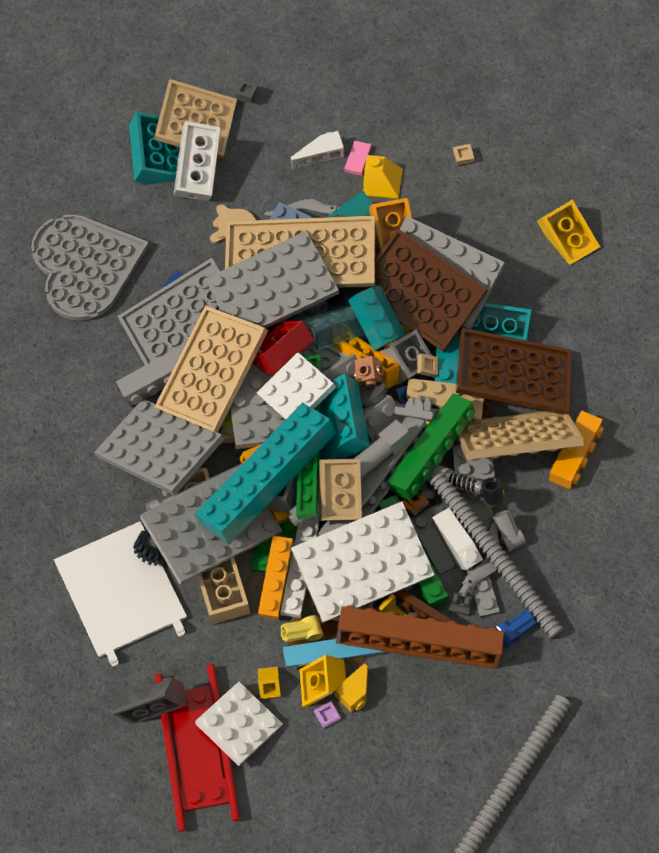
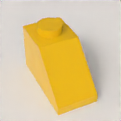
(353, 690)

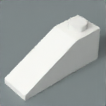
(320, 150)
(457, 540)

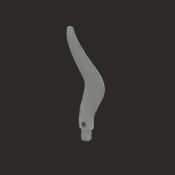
(310, 204)
(482, 570)

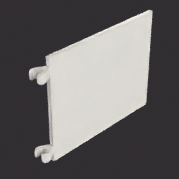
(119, 593)

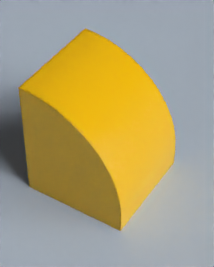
(269, 682)

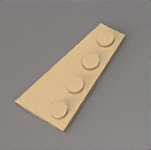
(439, 394)

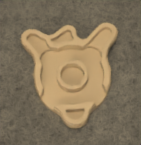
(227, 214)

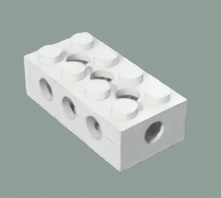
(206, 154)

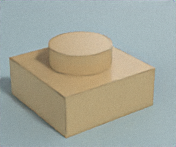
(463, 154)
(427, 365)

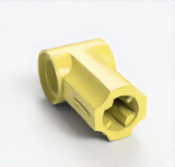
(307, 628)

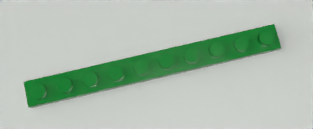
(309, 476)

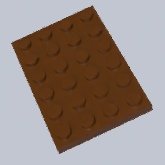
(425, 289)
(514, 371)

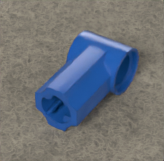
(516, 627)

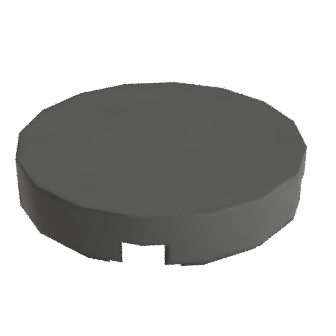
(372, 395)

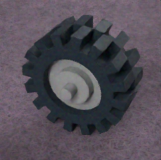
(147, 549)

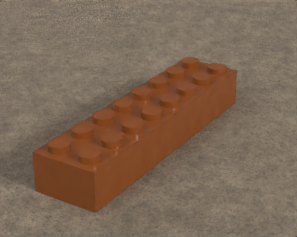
(419, 637)

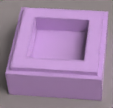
(327, 714)

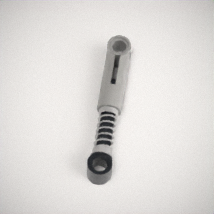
(489, 488)

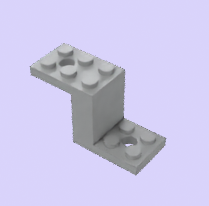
(377, 416)

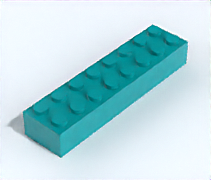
(265, 473)

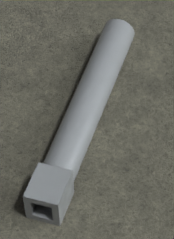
(390, 441)

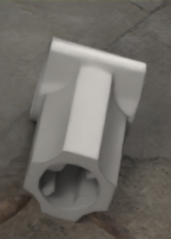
(510, 534)

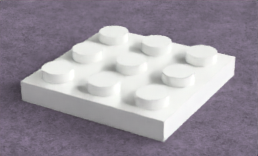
(296, 383)
(238, 723)

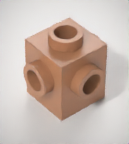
(368, 371)

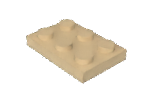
(340, 489)

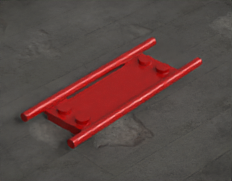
(197, 756)

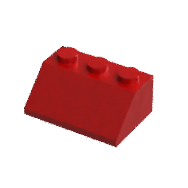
(282, 345)

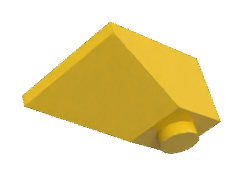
(382, 177)
(321, 678)

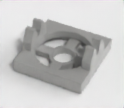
(417, 408)

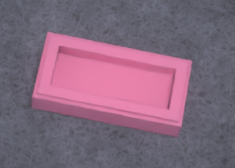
(357, 158)

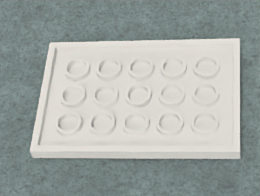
(362, 561)

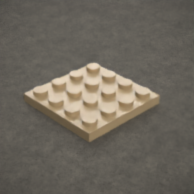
(194, 105)

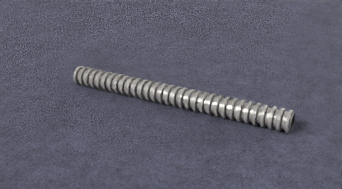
(496, 555)
(515, 774)

